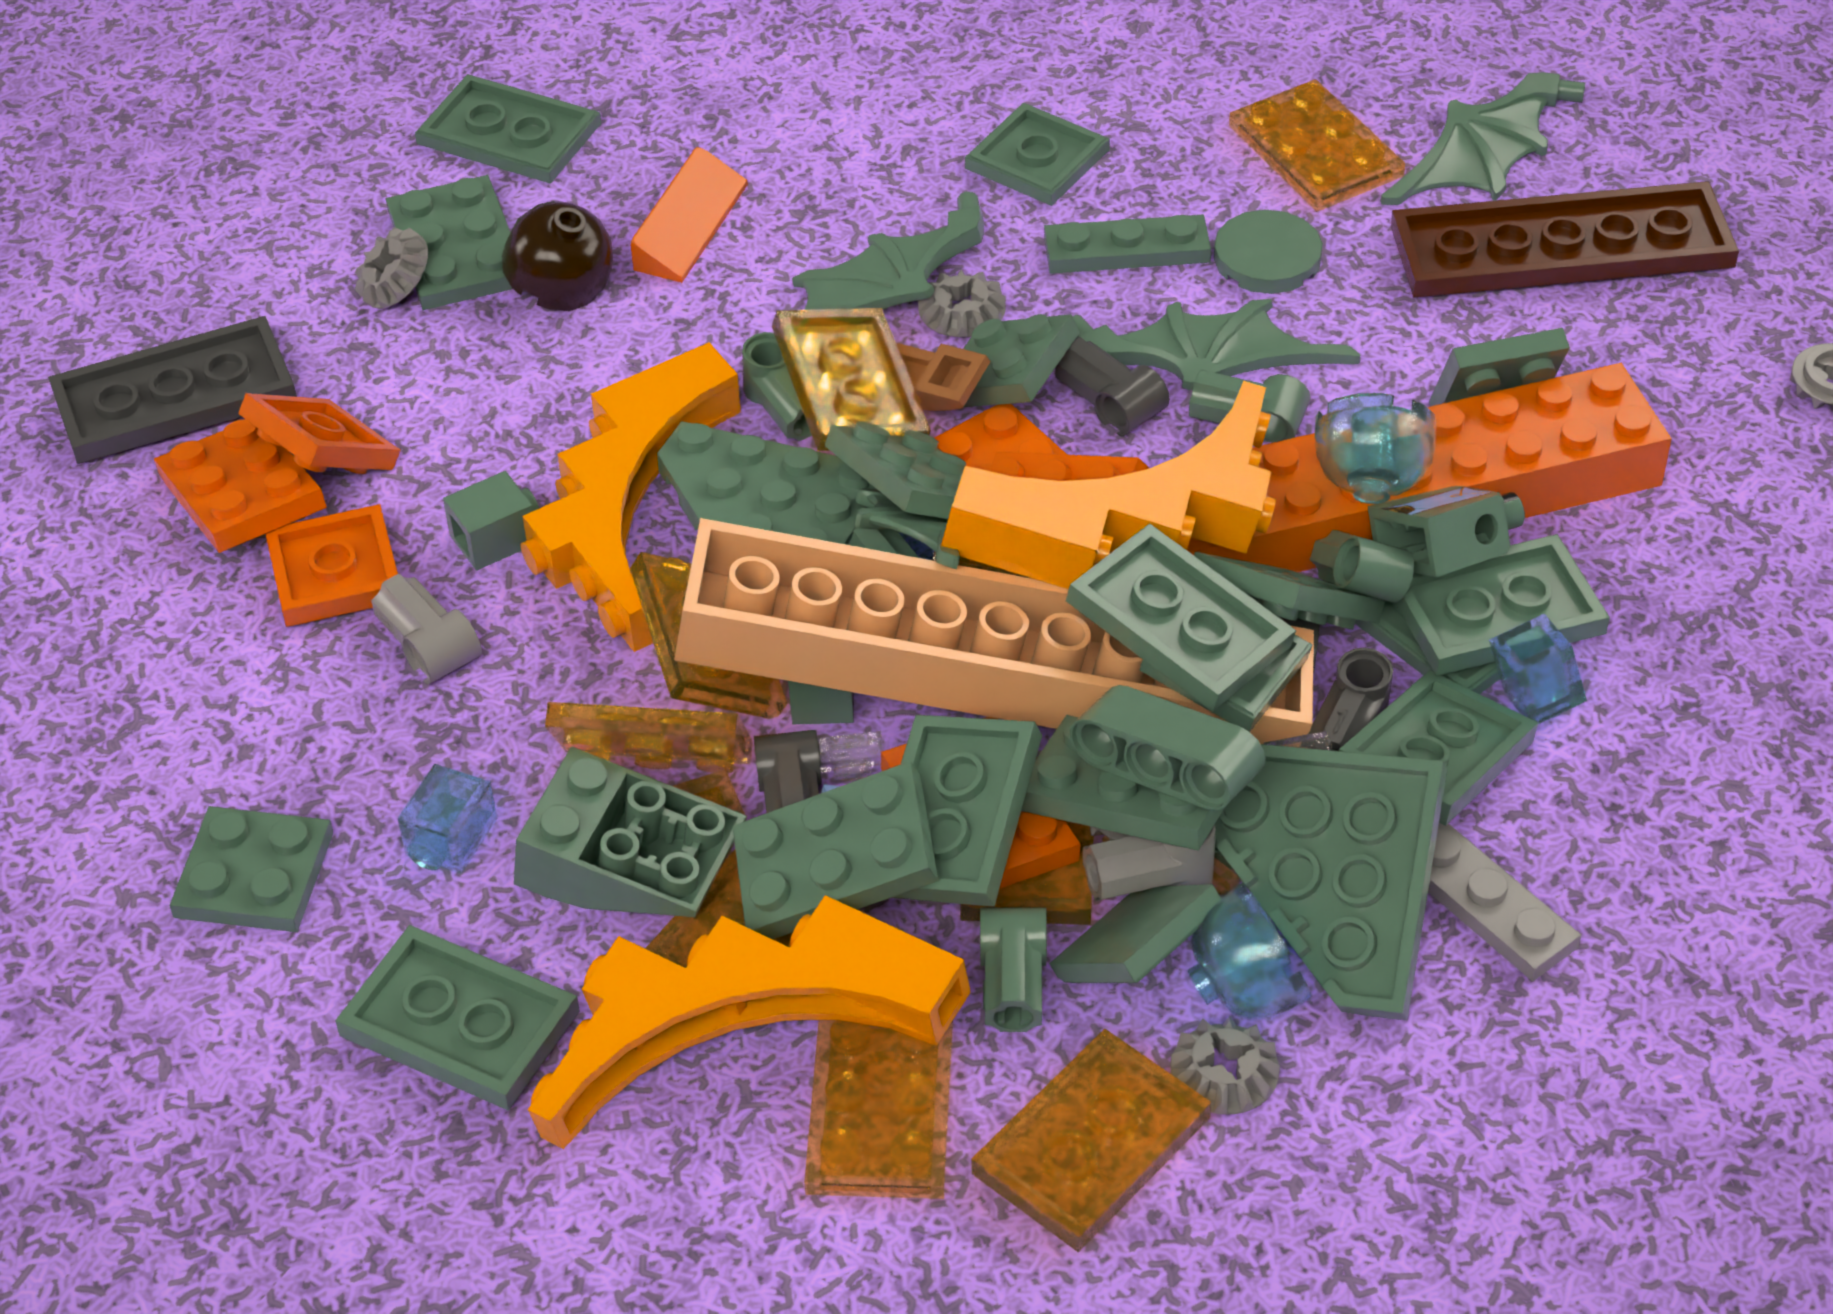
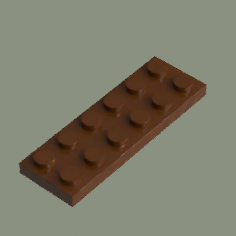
(1563, 239)

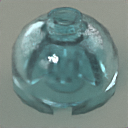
(1374, 446)
(1244, 960)

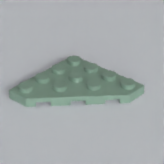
(760, 483)
(1341, 865)

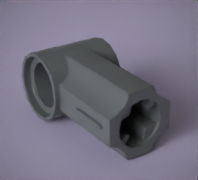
(1118, 393)
(1356, 695)
(787, 767)

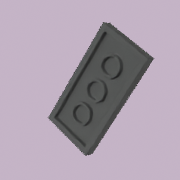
(168, 388)

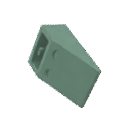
(622, 841)

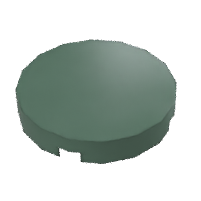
(1268, 251)

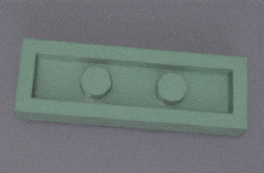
(1127, 243)

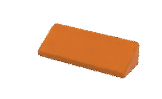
(686, 217)

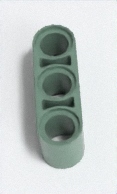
(1167, 747)

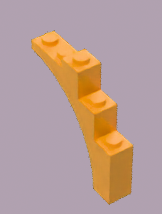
(607, 476)
(1068, 526)
(738, 979)

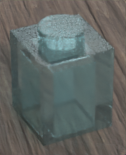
(1538, 669)
(447, 819)

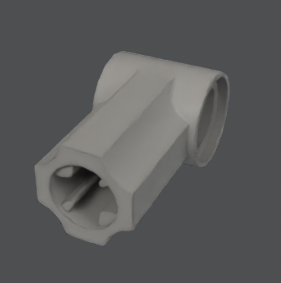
(428, 633)
(1144, 864)

